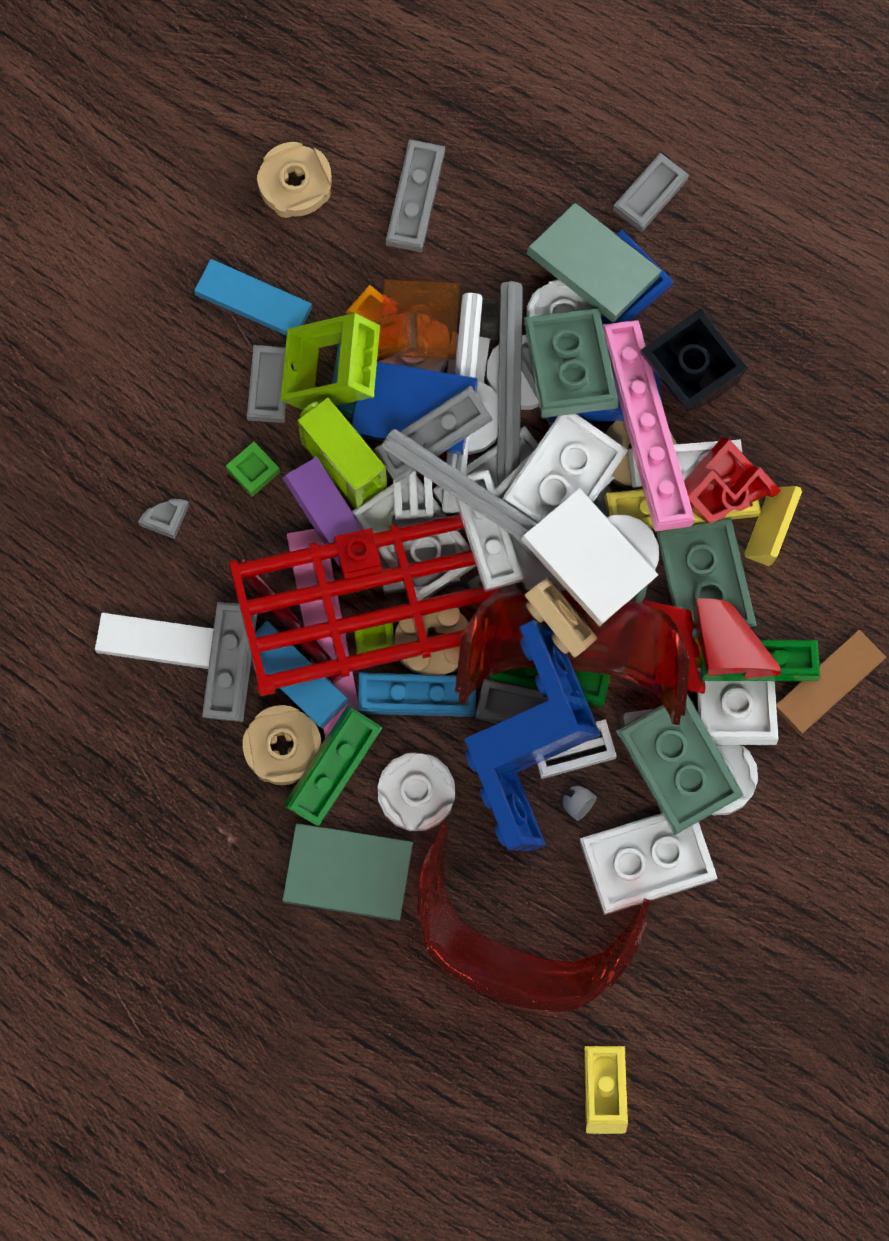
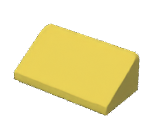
(772, 525)

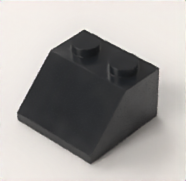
(694, 361)

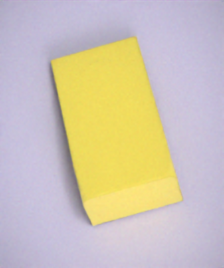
(605, 1090)

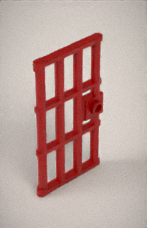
(360, 571)

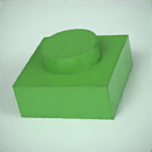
(252, 469)

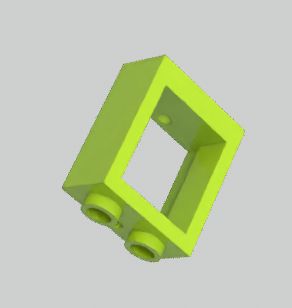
(356, 361)
(342, 452)

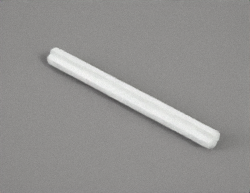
(466, 366)

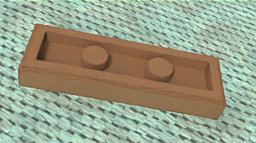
(837, 678)

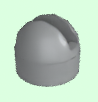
(579, 803)

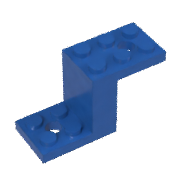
(530, 739)

